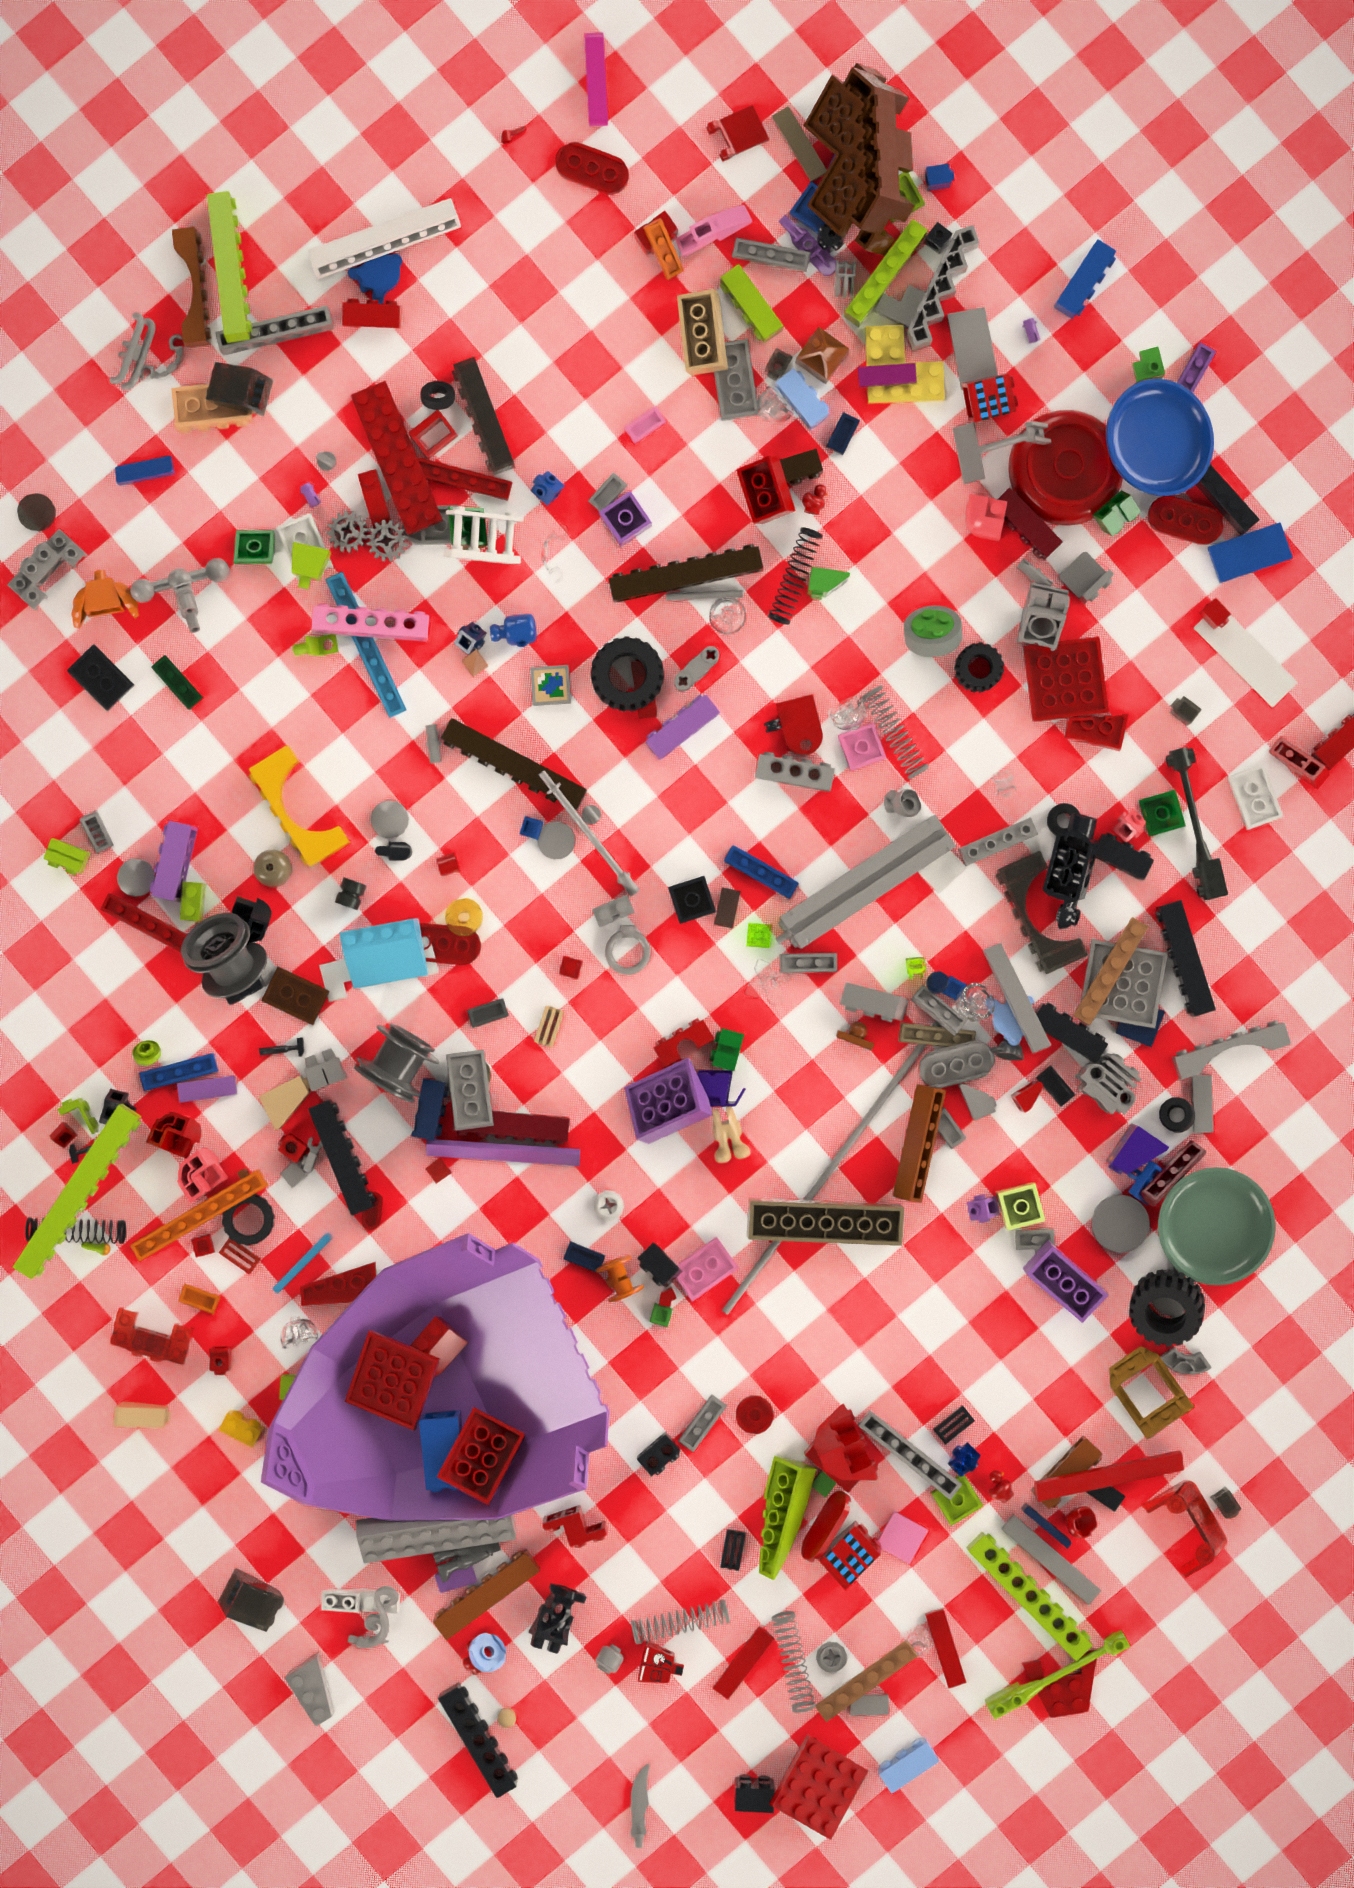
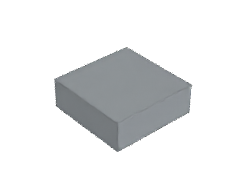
(293, 1174)

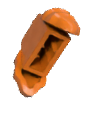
(102, 598)

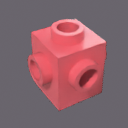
(1129, 825)

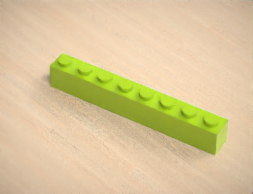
(228, 266)

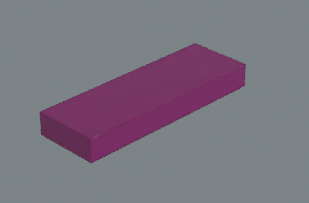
(887, 375)

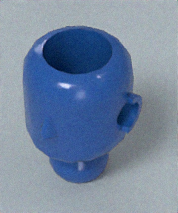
(517, 630)

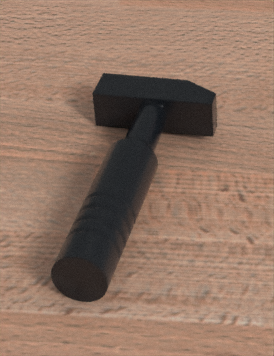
(284, 1048)
(74, 1153)

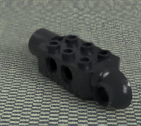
(1071, 867)

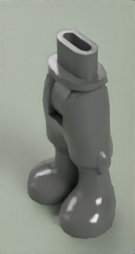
(466, 1558)

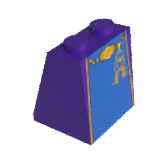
(1134, 1150)

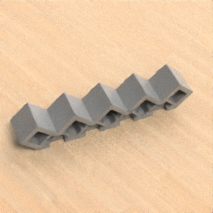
(941, 287)

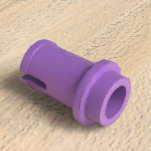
(1031, 330)
(310, 495)

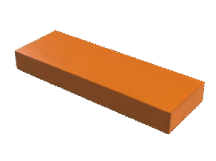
(663, 248)

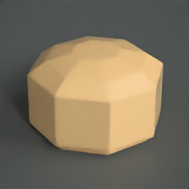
(506, 1717)

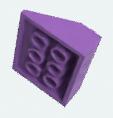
(667, 1102)

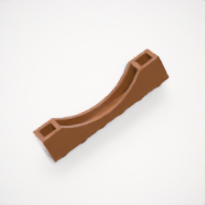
(194, 327)

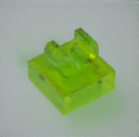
(915, 965)

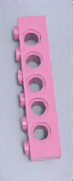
(360, 628)

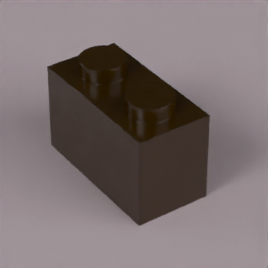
(802, 467)

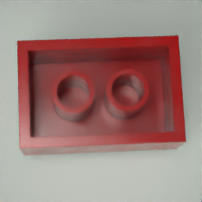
(765, 490)

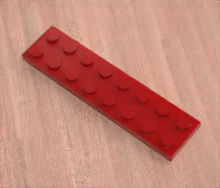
(396, 458)

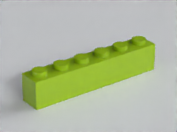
(885, 273)

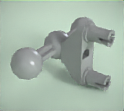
(180, 582)

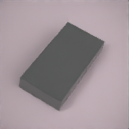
(487, 1012)

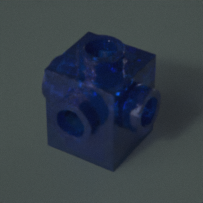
(964, 1459)

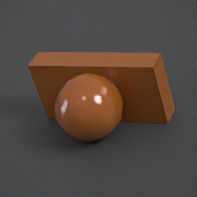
(856, 1035)

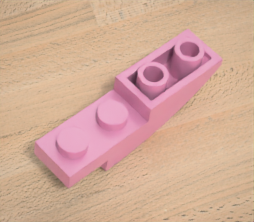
(712, 228)

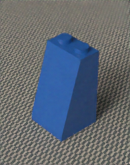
(438, 1436)

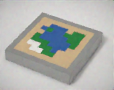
(550, 685)

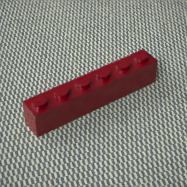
(524, 1126)

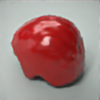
(1081, 1522)

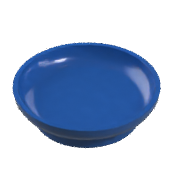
(1160, 437)

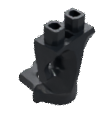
(547, 1621)

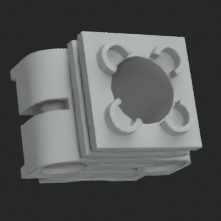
(1043, 615)
(1109, 1083)

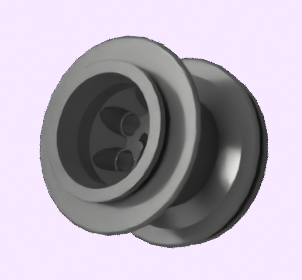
(222, 955)
(397, 1062)

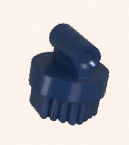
(937, 982)

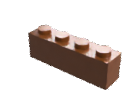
(1076, 1459)

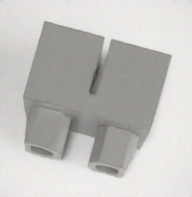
(331, 1066)

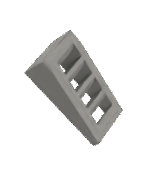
(95, 814)

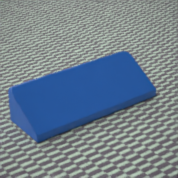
(144, 470)

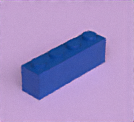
(1085, 278)

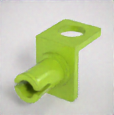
(315, 646)

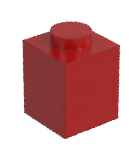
(1215, 614)

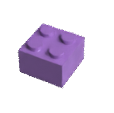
(625, 518)

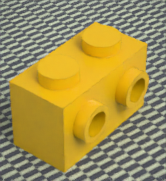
(241, 1428)

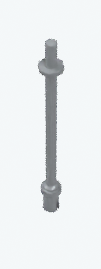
(622, 876)

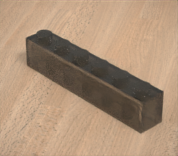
(484, 416)

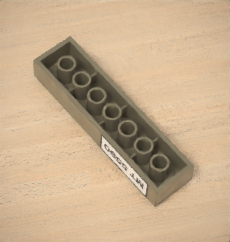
(825, 1221)

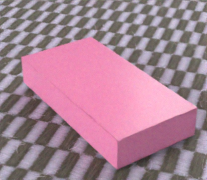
(645, 425)

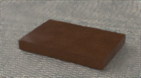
(295, 995)

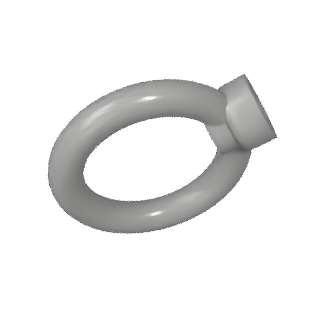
(627, 931)

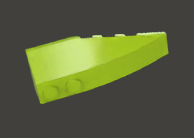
(786, 1503)

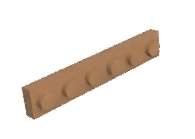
(1110, 971)
(866, 1680)

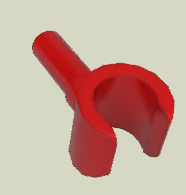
(506, 134)

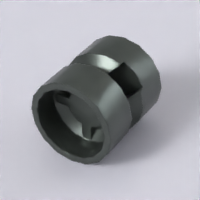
(350, 893)

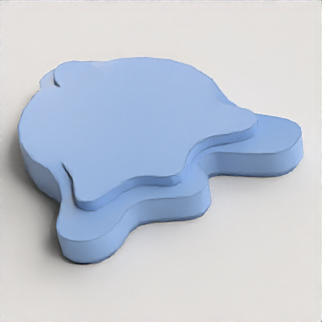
(1005, 1022)

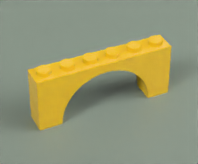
(271, 776)

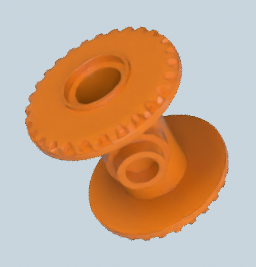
(618, 1279)

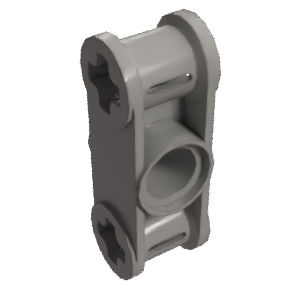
(696, 668)

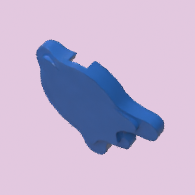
(378, 275)

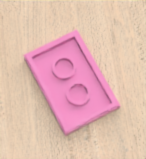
(705, 1268)

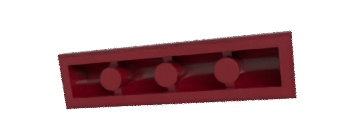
(1173, 1173)

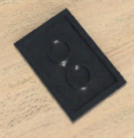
(100, 677)

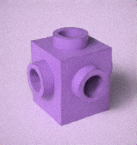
(983, 1208)

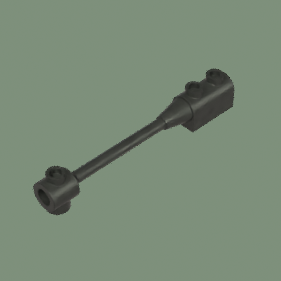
(1207, 869)

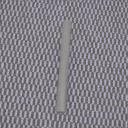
(704, 595)

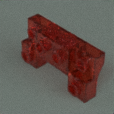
(149, 1342)

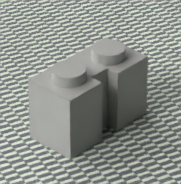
(619, 906)

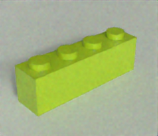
(751, 303)

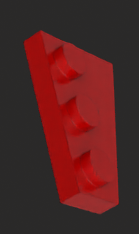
(1098, 731)

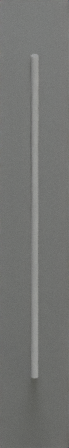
(830, 1169)

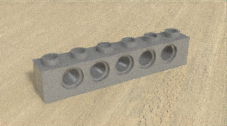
(280, 330)
(909, 1454)

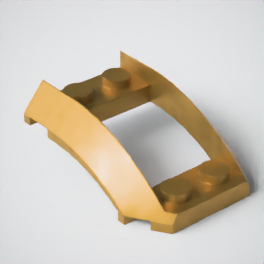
(1165, 1414)

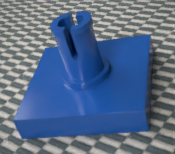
(1142, 1179)

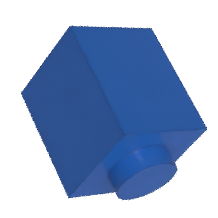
(938, 177)

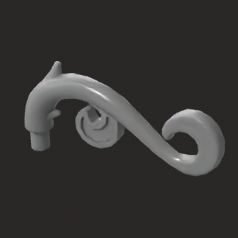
(373, 1619)

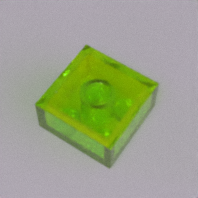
(758, 935)

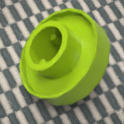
(146, 1052)

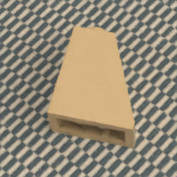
(284, 1100)
(141, 1415)

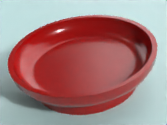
(1068, 476)

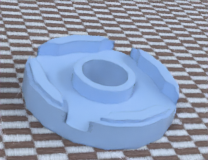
(477, 1654)

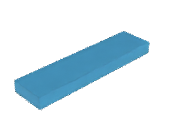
(303, 1262)

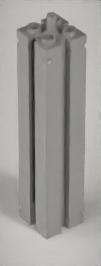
(865, 883)

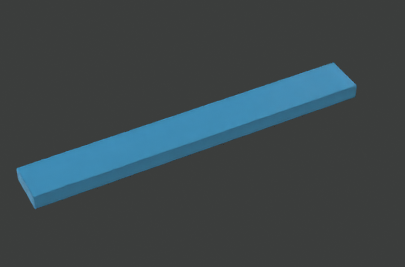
(368, 650)

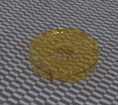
(468, 927)

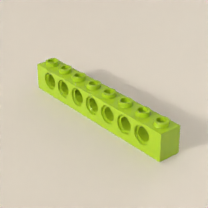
(1076, 1647)

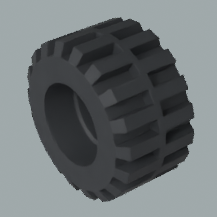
(990, 655)

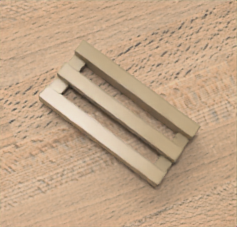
(537, 1038)

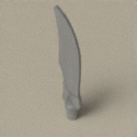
(639, 1804)

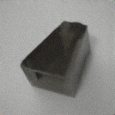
(239, 388)
(250, 1600)

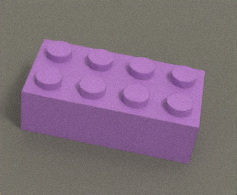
(174, 861)
(1065, 1281)

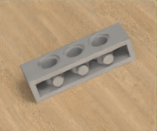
(764, 772)
(998, 841)

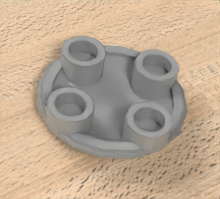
(389, 819)
(135, 877)

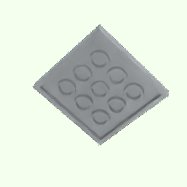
(1136, 991)

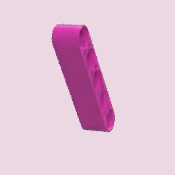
(596, 79)

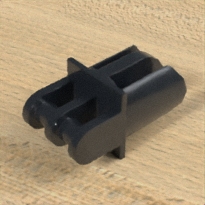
(396, 851)

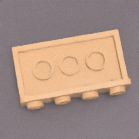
(196, 412)

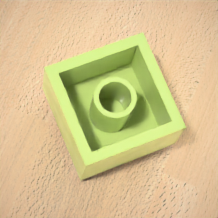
(1020, 1206)

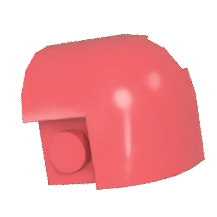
(985, 517)
(200, 1174)

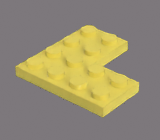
(887, 347)

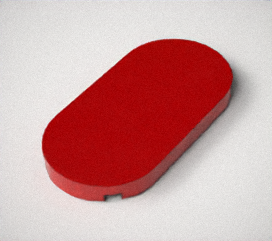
(592, 168)
(1185, 520)
(450, 947)
(826, 1526)

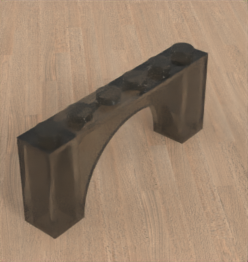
(1016, 882)

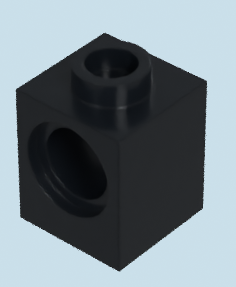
(938, 238)

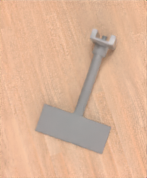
(970, 452)

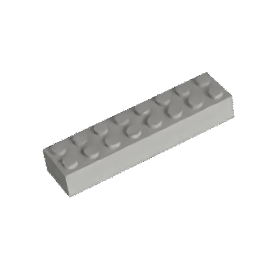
(398, 1539)

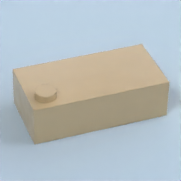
(702, 332)

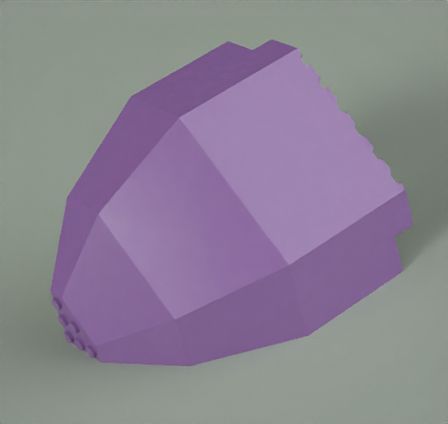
(514, 1368)

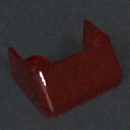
(1188, 1497)

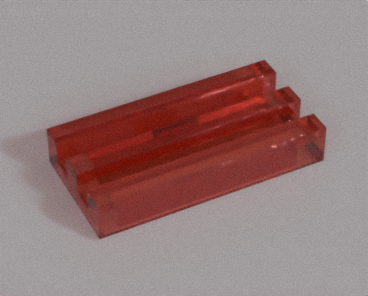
(253, 1264)

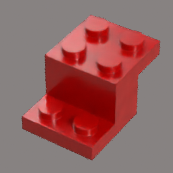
(575, 1526)

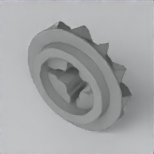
(825, 1663)

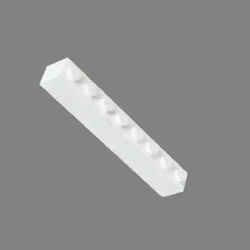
(384, 238)

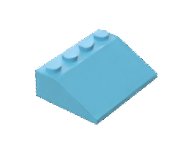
(384, 953)

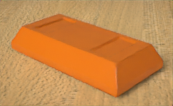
(199, 1298)

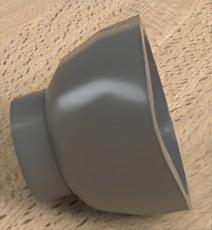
(1008, 1052)

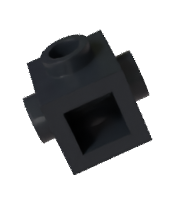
(829, 243)

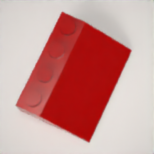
(481, 1456)

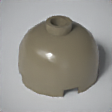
(281, 868)

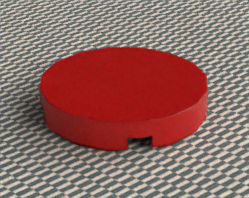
(754, 1414)

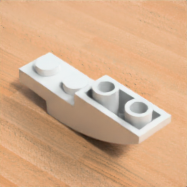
(355, 1601)

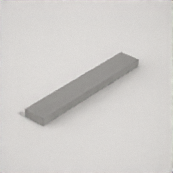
(1016, 998)
(1051, 1559)

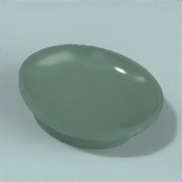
(1216, 1226)

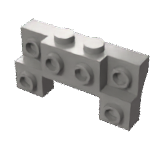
(42, 565)

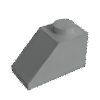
(978, 1102)

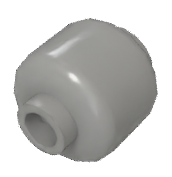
(609, 1659)

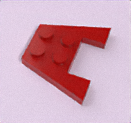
(1068, 1694)

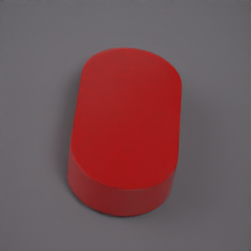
(372, 1217)

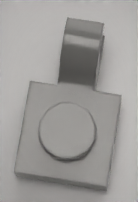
(310, 1159)

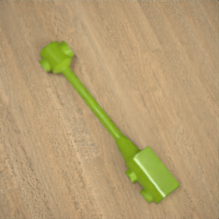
(1018, 1695)

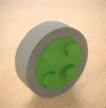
(933, 631)

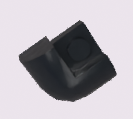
(255, 914)

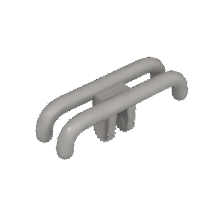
(135, 352)

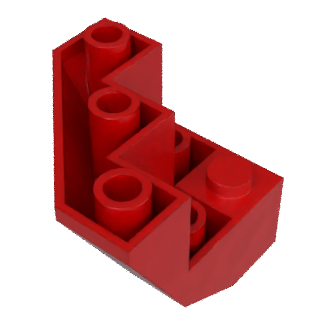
(842, 1448)

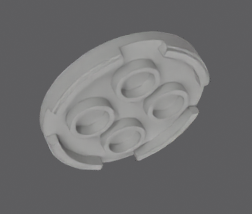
(1120, 1223)

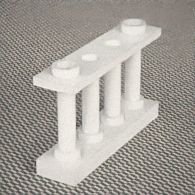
(473, 551)

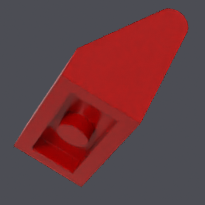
(425, 426)
(1027, 1096)

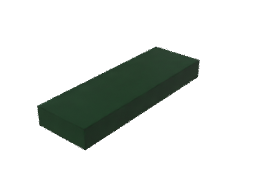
(177, 682)

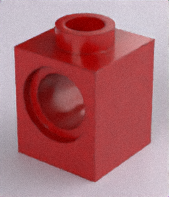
(300, 1150)

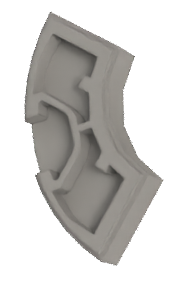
(1185, 1363)

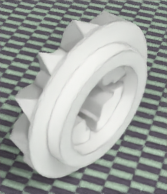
(604, 1214)

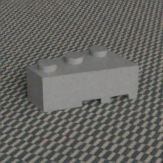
(874, 1002)
(311, 1689)

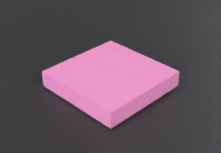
(862, 747)
(902, 1537)

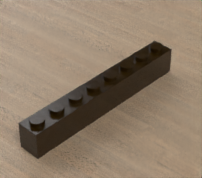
(685, 574)
(509, 762)

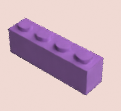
(682, 727)

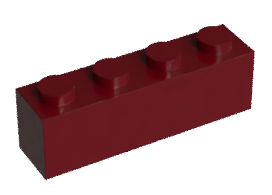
(1029, 526)

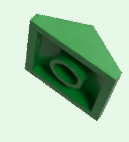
(254, 547)
(1162, 813)

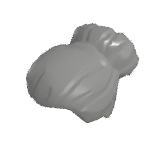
(904, 803)

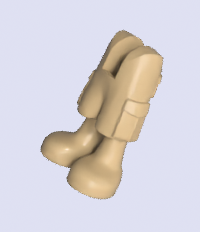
(728, 1129)

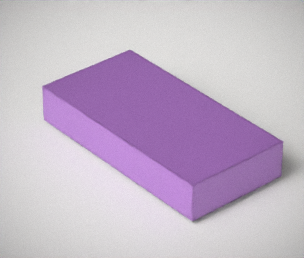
(457, 1579)

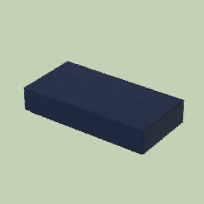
(843, 433)
(584, 1256)

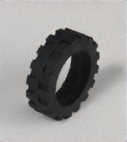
(266, 1229)

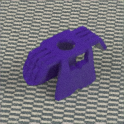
(717, 1087)

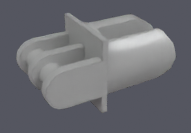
(844, 279)

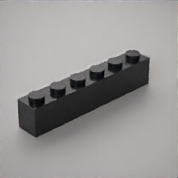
(1185, 958)
(341, 1157)

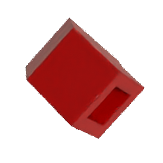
(666, 1297)

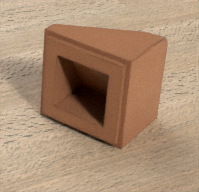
(475, 663)

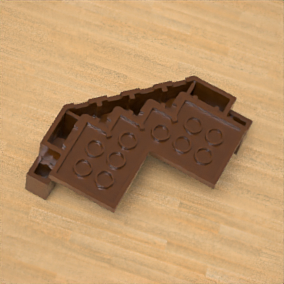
(863, 179)

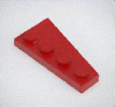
(339, 1287)

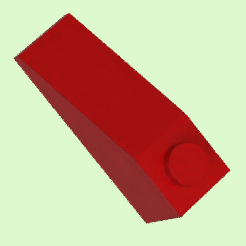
(374, 497)
(1300, 762)

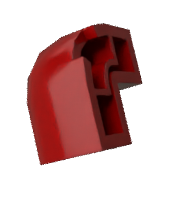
(175, 1134)

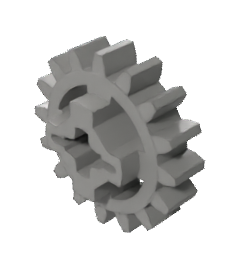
(350, 523)
(385, 531)

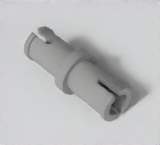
(1034, 573)
(433, 743)

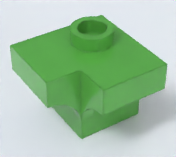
(1149, 366)

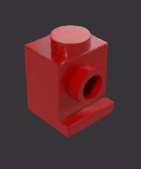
(570, 967)
(222, 1353)

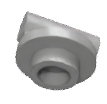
(326, 460)
(591, 814)

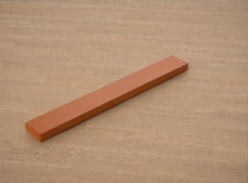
(199, 1215)

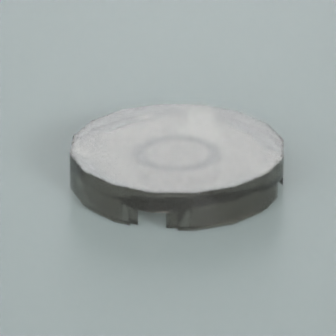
(36, 512)

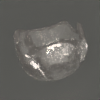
(918, 1637)

